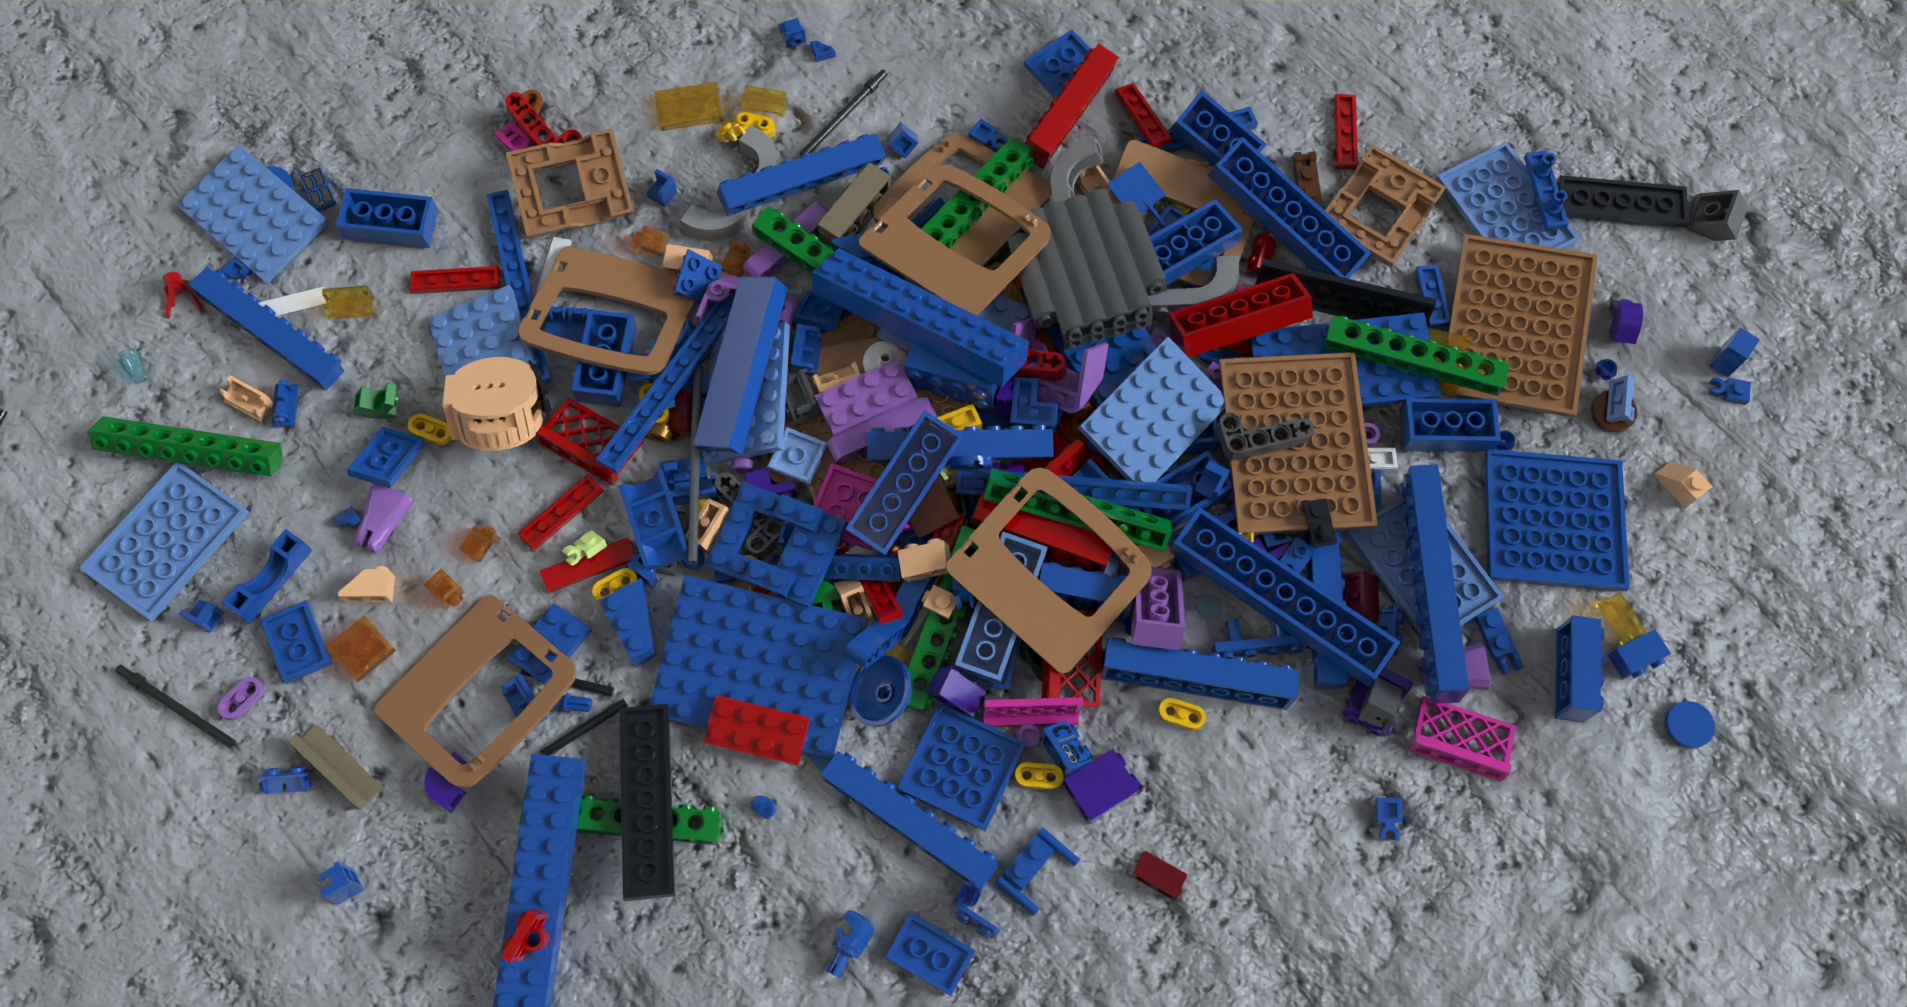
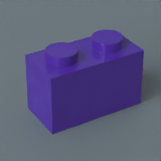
(956, 690)

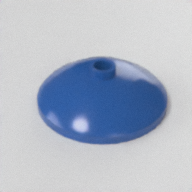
(871, 689)

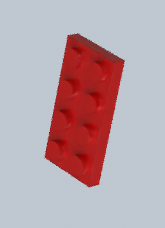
(757, 730)

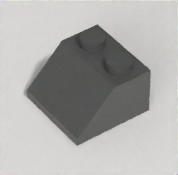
(1718, 215)

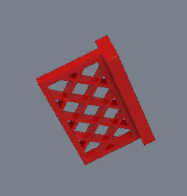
(574, 451)
(1051, 678)

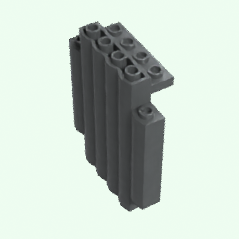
(1092, 270)

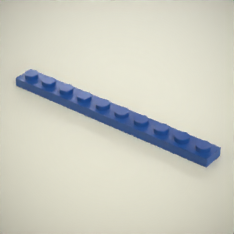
(514, 263)
(666, 387)
(1109, 490)

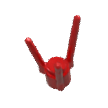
(173, 286)

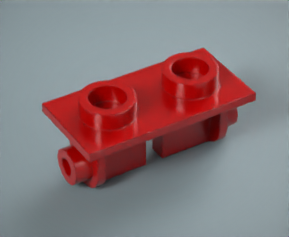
(1262, 246)

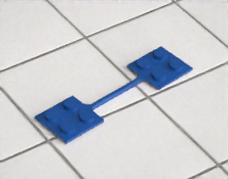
(1140, 187)

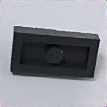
(1319, 523)

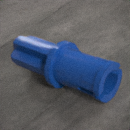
(574, 703)

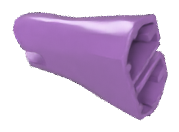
(381, 515)
(1476, 667)

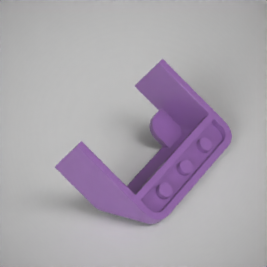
(721, 288)
(1075, 388)

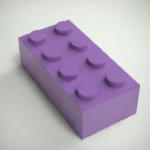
(865, 397)
(1159, 611)

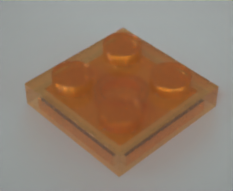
(361, 648)

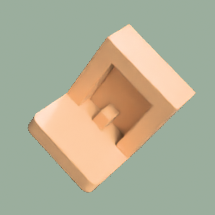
(939, 601)

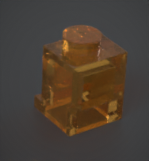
(439, 584)

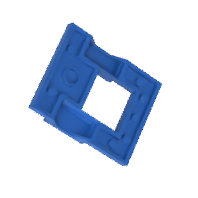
(804, 557)

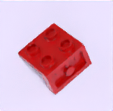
(1065, 457)

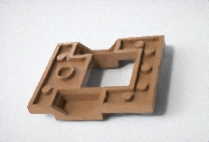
(600, 176)
(1398, 185)

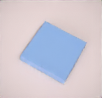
(799, 456)

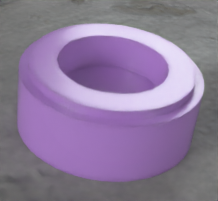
(742, 465)
(1030, 735)

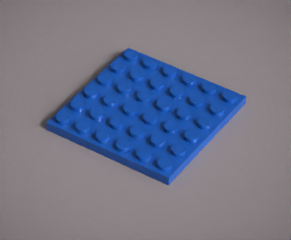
(1556, 520)

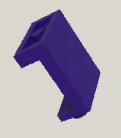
(1358, 694)
(1101, 785)

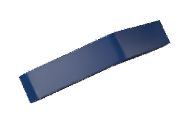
(878, 638)

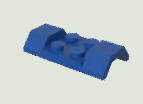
(654, 521)

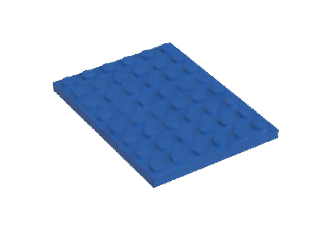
(759, 654)

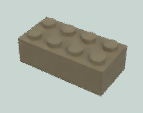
(854, 209)

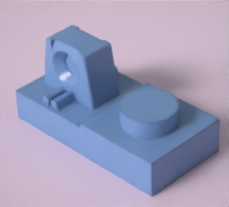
(1620, 400)

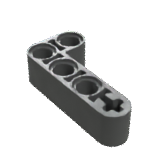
(1264, 434)
(762, 526)

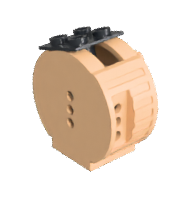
(495, 403)

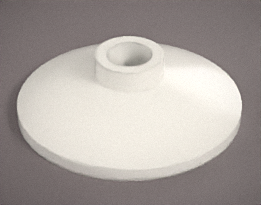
(875, 352)

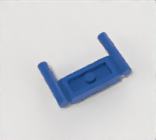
(1029, 863)

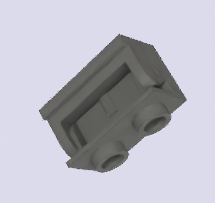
(800, 399)
(1381, 704)

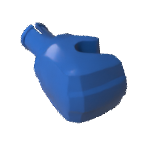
(851, 945)

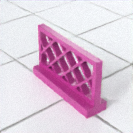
(1031, 711)
(1454, 754)

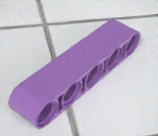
(768, 260)
(853, 442)

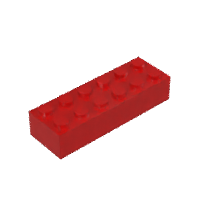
(1070, 104)
(1240, 315)
(1066, 543)

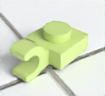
(585, 546)

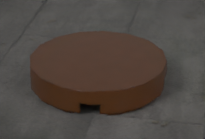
(1599, 411)

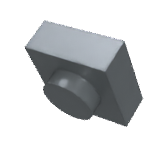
(996, 694)

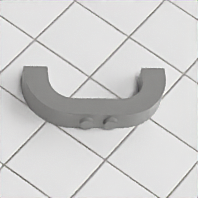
(1070, 164)
(717, 225)
(1223, 283)

